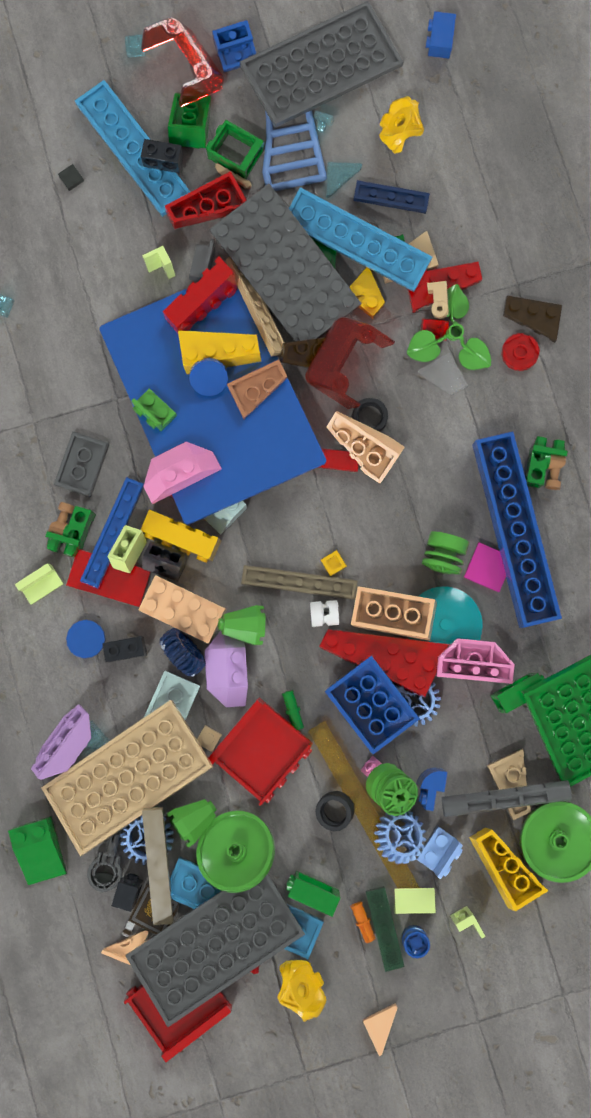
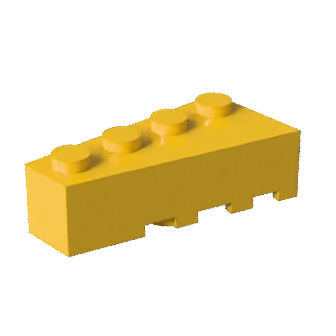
(225, 347)
(507, 871)

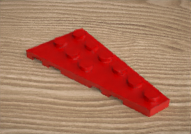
(404, 661)

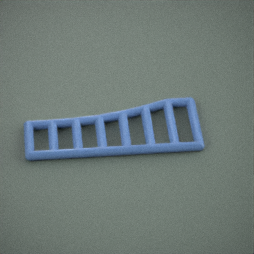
(313, 143)

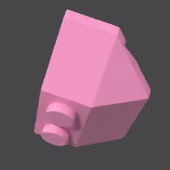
(178, 470)
(475, 661)

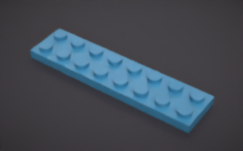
(126, 141)
(360, 240)
(192, 890)

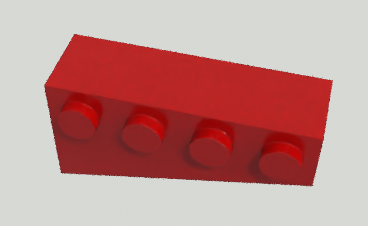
(206, 203)
(201, 297)

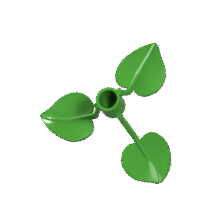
(475, 352)

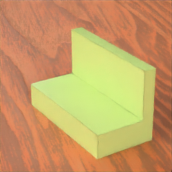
(157, 259)
(39, 583)
(414, 900)
(464, 918)

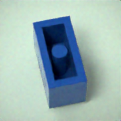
(441, 34)

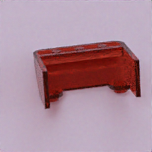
(207, 74)
(326, 366)

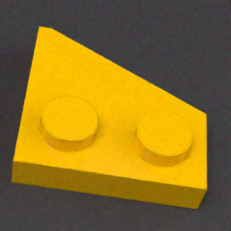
(368, 293)

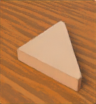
(124, 946)
(379, 1026)

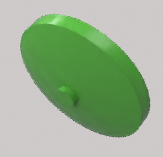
(557, 841)
(235, 851)

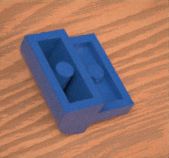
(233, 45)
(431, 781)

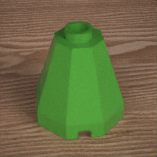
(244, 625)
(192, 820)

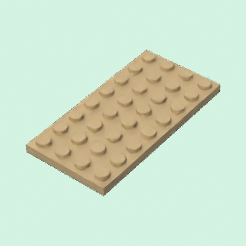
(126, 776)

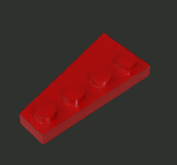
(463, 275)

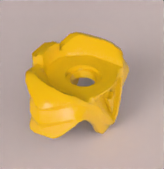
(400, 123)
(301, 989)

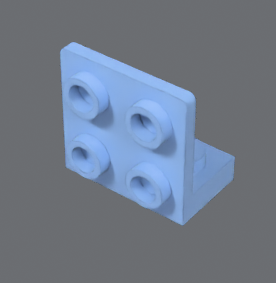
(440, 852)

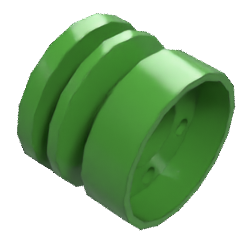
(445, 552)
(391, 789)

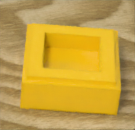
(333, 563)

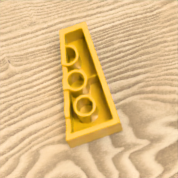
(180, 535)

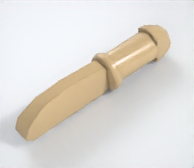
(241, 181)

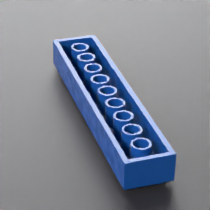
(516, 530)

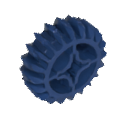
(182, 652)

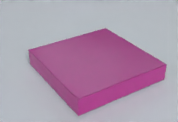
(486, 568)

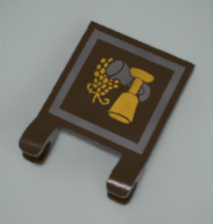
(142, 915)

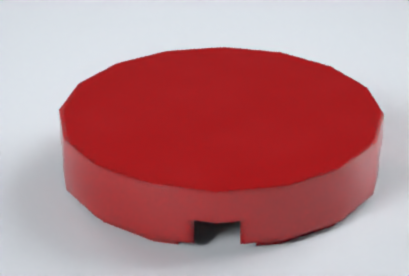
(520, 352)

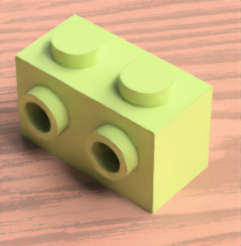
(127, 549)

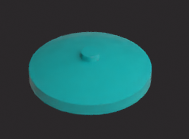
(454, 616)

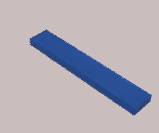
(116, 521)

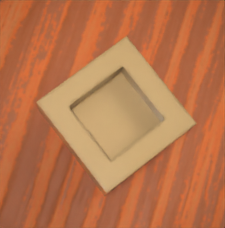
(209, 738)

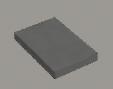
(81, 464)

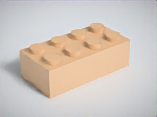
(182, 609)
(394, 613)

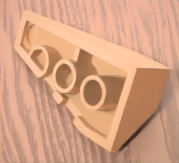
(369, 447)

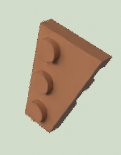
(256, 387)

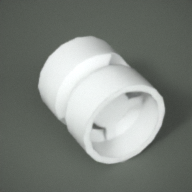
(317, 613)

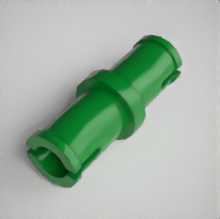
(293, 709)

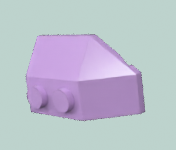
(226, 670)
(63, 744)

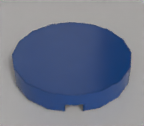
(208, 377)
(85, 639)

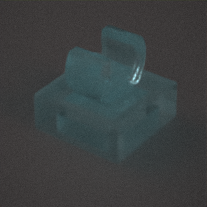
(133, 46)
(323, 119)
(5, 305)

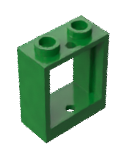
(245, 137)
(510, 696)
(313, 893)

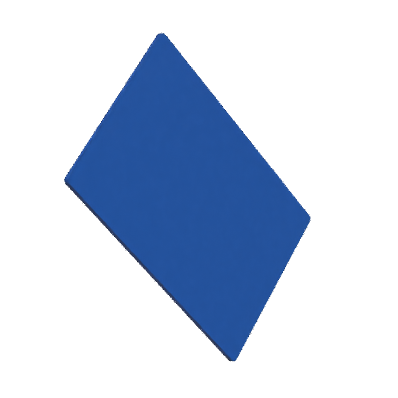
(254, 451)

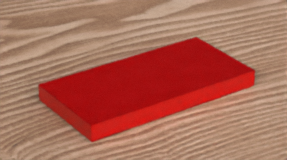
(116, 583)

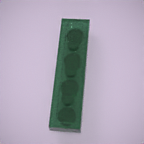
(384, 929)

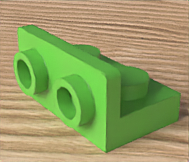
(154, 409)

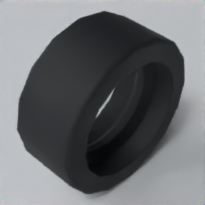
(377, 404)
(328, 823)

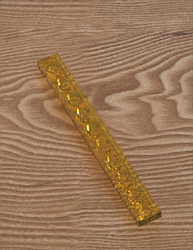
(363, 807)

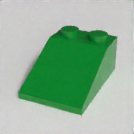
(190, 123)
(37, 850)

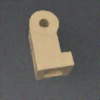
(440, 296)

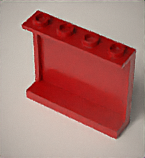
(261, 751)
(184, 1031)

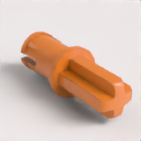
(363, 922)

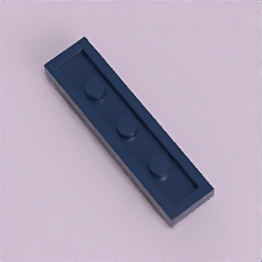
(391, 197)

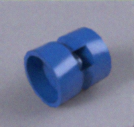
(415, 941)

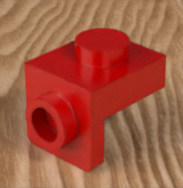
(437, 327)

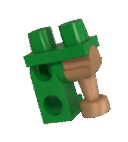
(545, 458)
(70, 534)

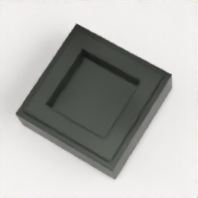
(70, 177)

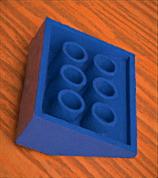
(372, 704)

